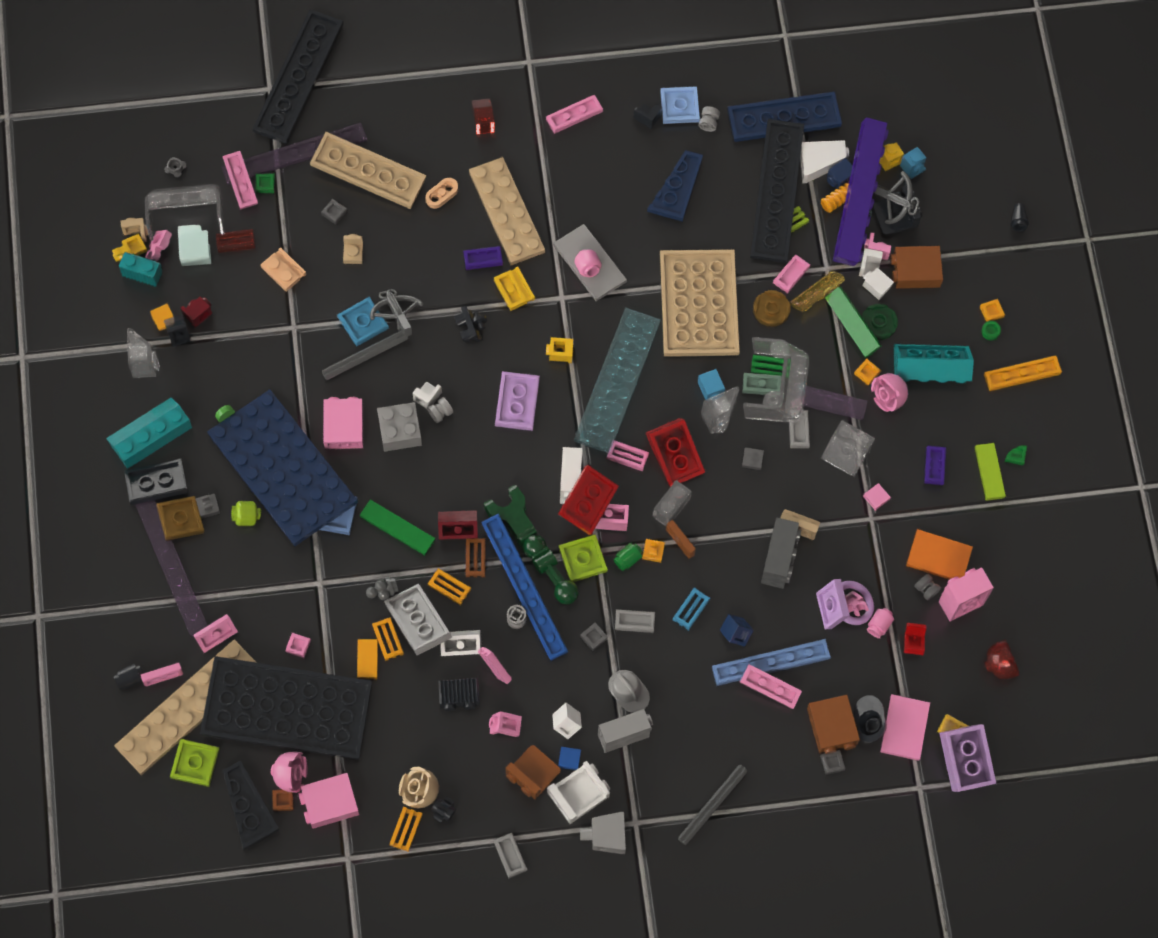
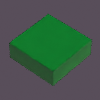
(265, 183)

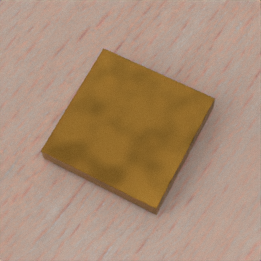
(180, 518)

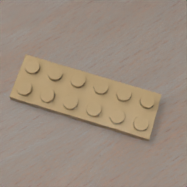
(368, 170)
(506, 211)

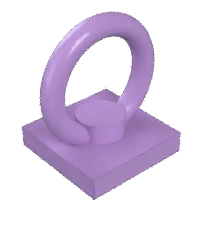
(834, 604)

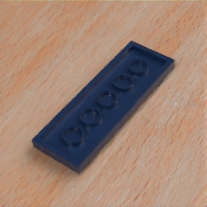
(813, 111)

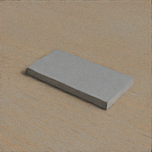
(609, 276)
(417, 619)

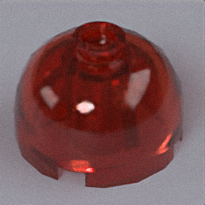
(1001, 661)

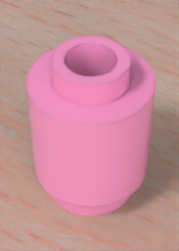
(880, 622)

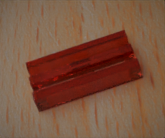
(236, 241)

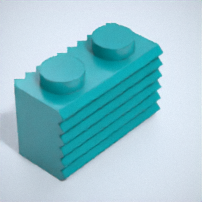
(140, 269)

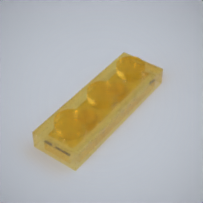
(817, 291)

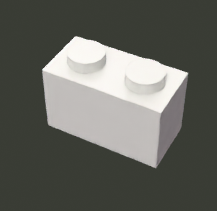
(462, 643)

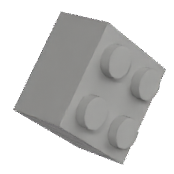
(399, 426)

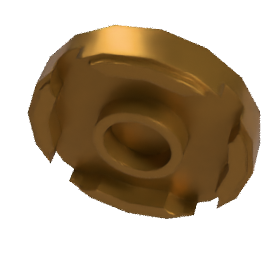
(771, 308)

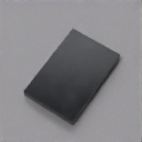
(156, 481)

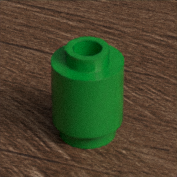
(628, 556)

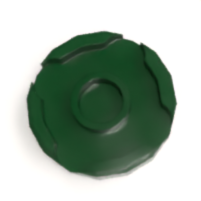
(881, 320)

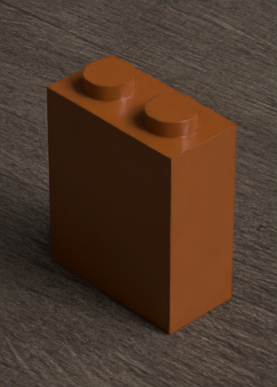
(917, 267)
(833, 724)

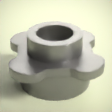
(175, 162)

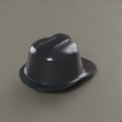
(870, 718)

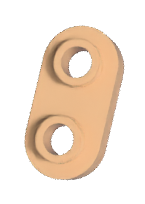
(439, 192)

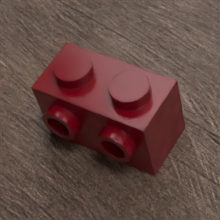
(457, 525)

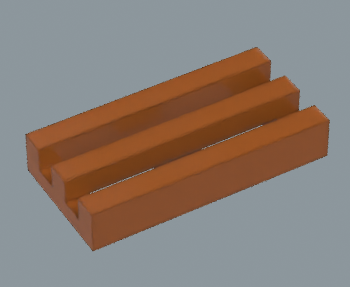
(680, 539)
(475, 573)

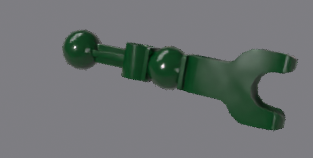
(532, 544)

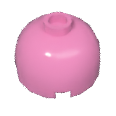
(890, 391)
(288, 771)

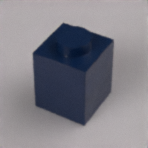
(839, 173)

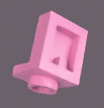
(879, 246)
(505, 724)

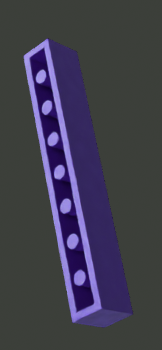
(860, 192)

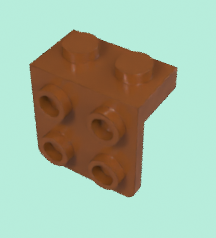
(532, 772)

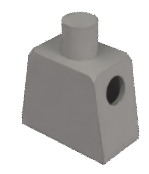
(606, 833)

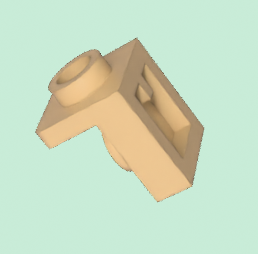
(353, 249)

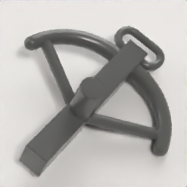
(907, 203)
(391, 299)

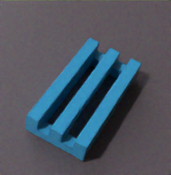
(682, 622)

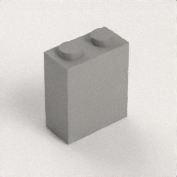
(625, 730)

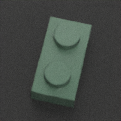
(760, 383)

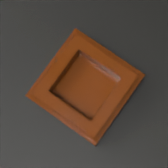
(282, 800)

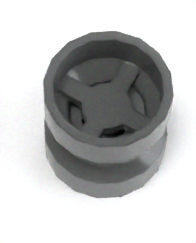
(927, 587)

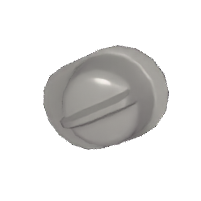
(629, 691)

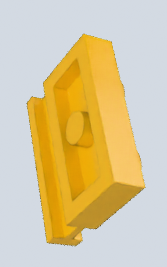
(514, 288)

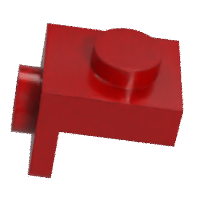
(914, 639)

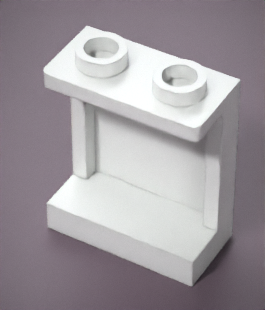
(579, 792)

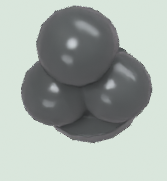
(383, 589)

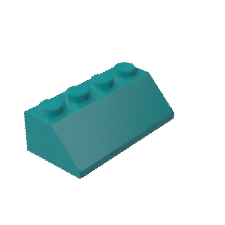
(933, 363)
(149, 432)

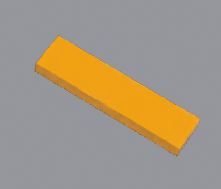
(1022, 373)

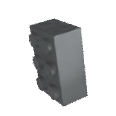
(781, 553)

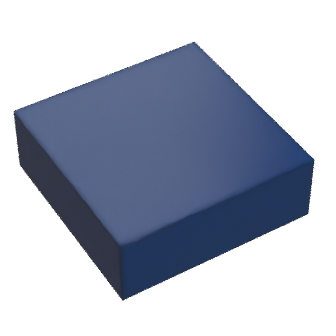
(569, 758)

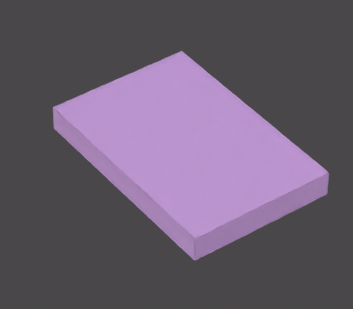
(517, 401)

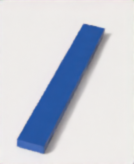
(524, 587)

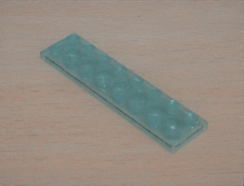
(617, 380)

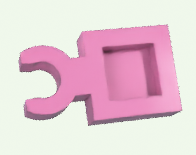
(160, 242)
(855, 603)

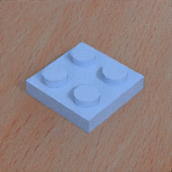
(679, 105)

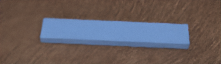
(772, 661)

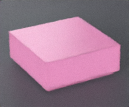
(876, 496)
(298, 645)

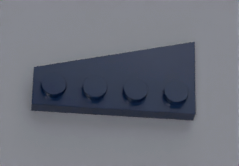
(677, 190)

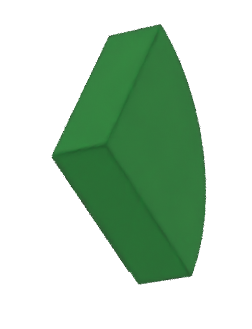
(1017, 455)

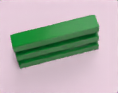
(755, 363)

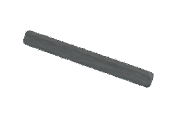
(364, 355)
(712, 804)

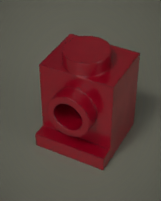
(197, 311)

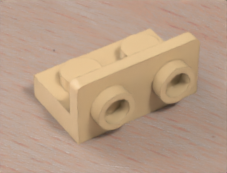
(807, 525)

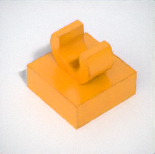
(653, 550)

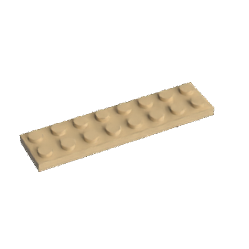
(173, 717)

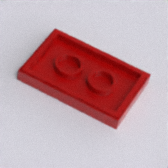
(588, 499)

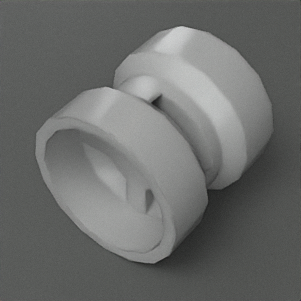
(709, 118)
(439, 410)
(515, 620)

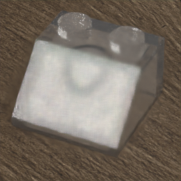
(141, 357)
(719, 410)
(848, 448)

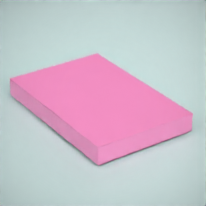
(905, 727)

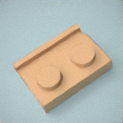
(283, 269)

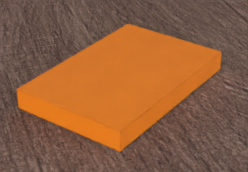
(939, 555)

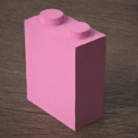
(343, 423)
(328, 801)

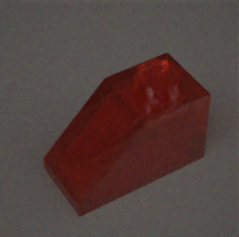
(483, 116)

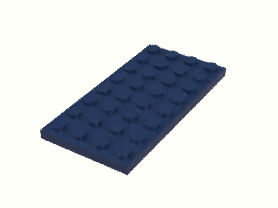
(282, 467)

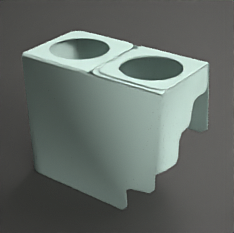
(193, 245)

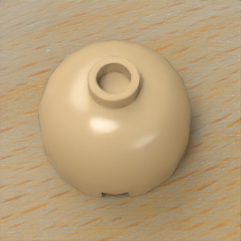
(418, 788)

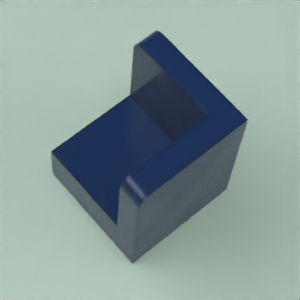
(736, 630)

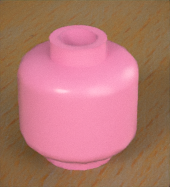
(588, 263)

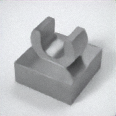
(207, 506)

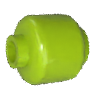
(245, 513)

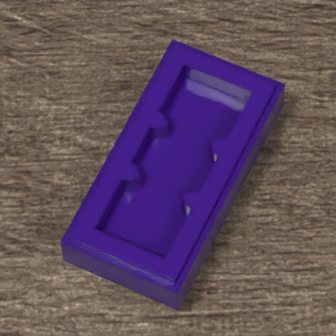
(483, 258)
(935, 465)

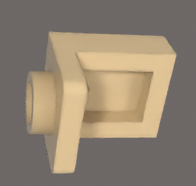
(134, 226)

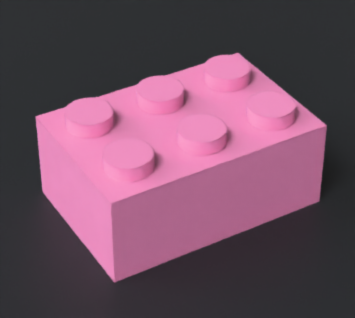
(965, 593)

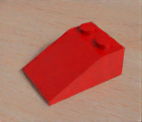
(675, 451)

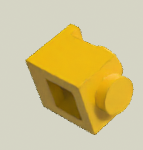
(891, 153)
(560, 344)

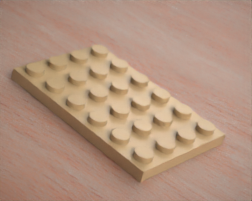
(699, 303)

